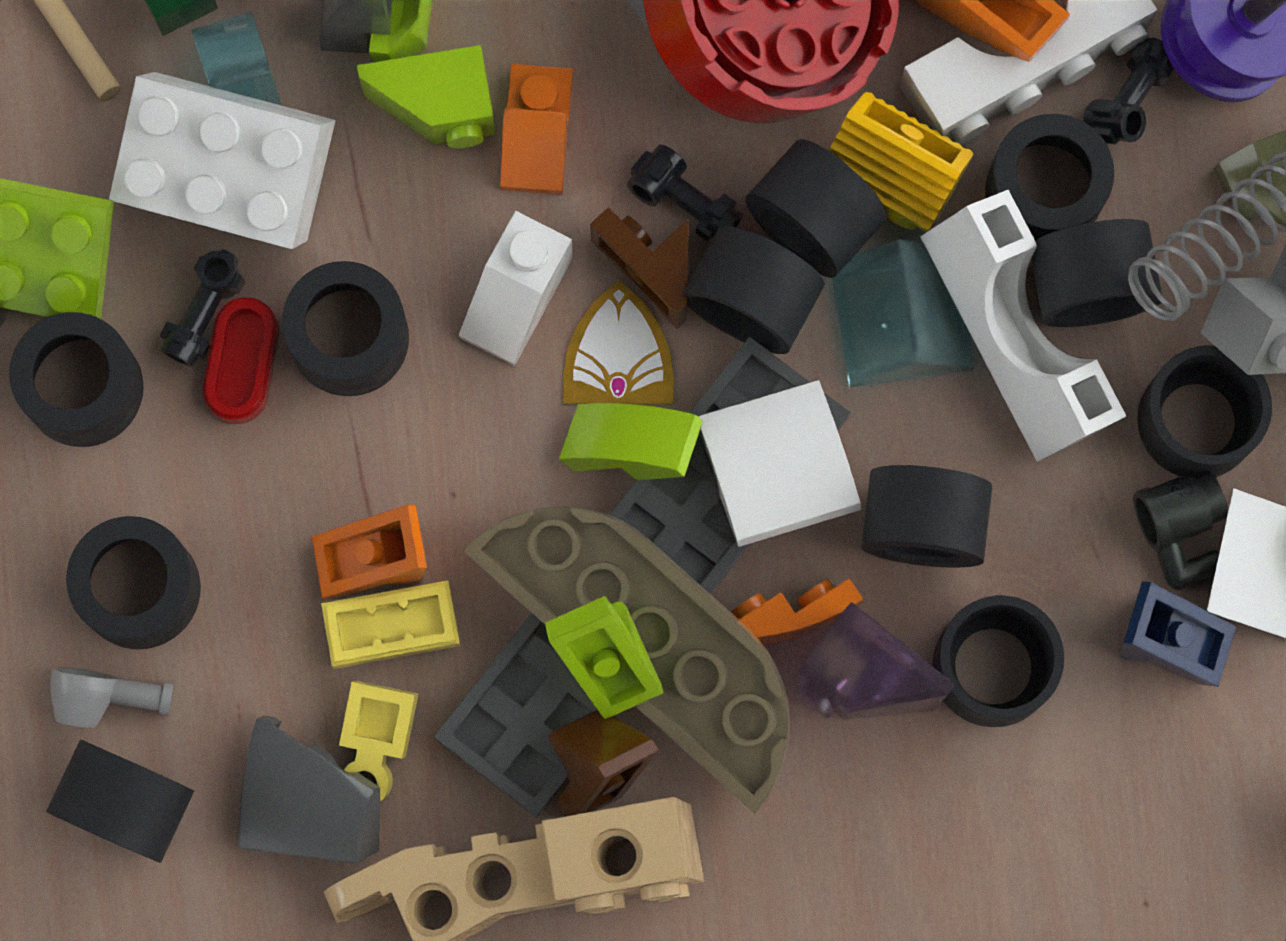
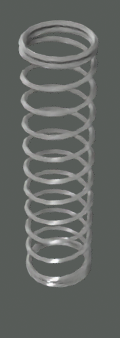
(1183, 295)

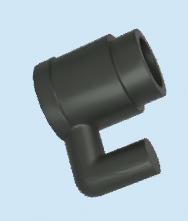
(1176, 513)

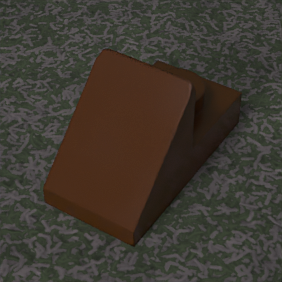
(656, 274)
(600, 760)

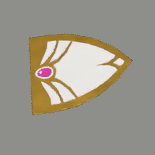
(618, 354)

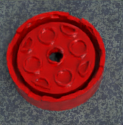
(769, 55)

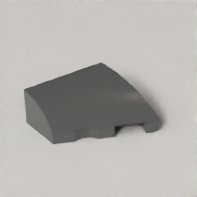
(304, 802)

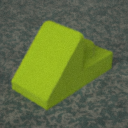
(605, 655)

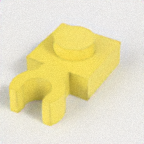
(378, 726)

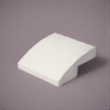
(779, 463)

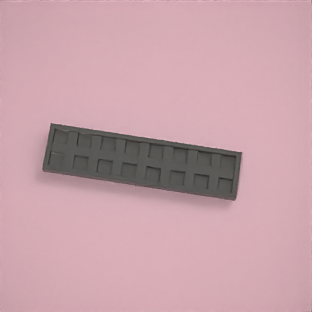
(528, 688)

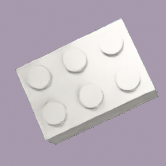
(221, 159)

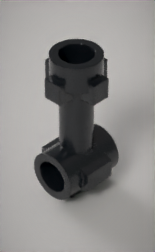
(1123, 116)
(660, 175)
(219, 281)

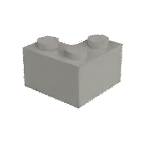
(1251, 321)

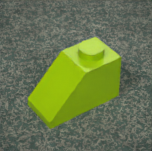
(434, 94)

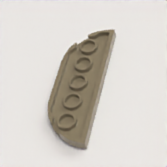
(716, 676)

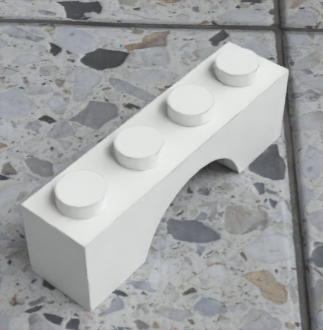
(963, 87)
(984, 267)

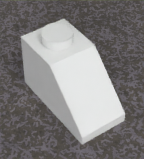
(516, 288)

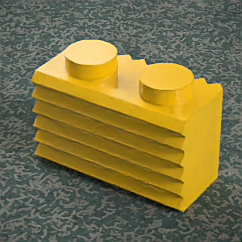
(901, 161)

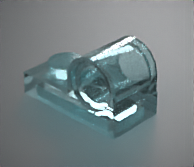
(236, 58)

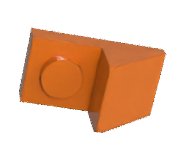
(536, 129)
(370, 553)

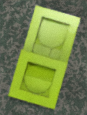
(633, 437)

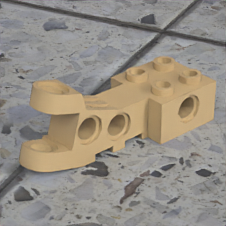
(562, 866)

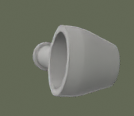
(84, 695)

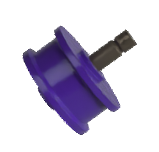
(1226, 45)

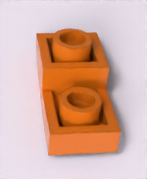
(776, 621)

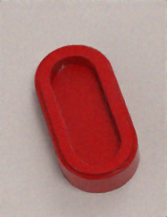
(241, 360)

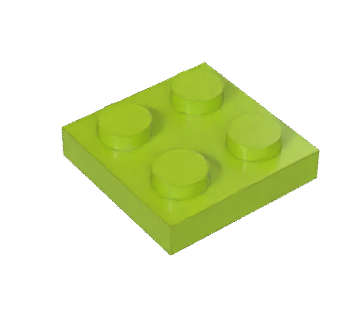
(52, 249)

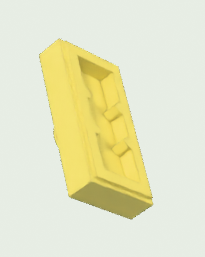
(390, 624)

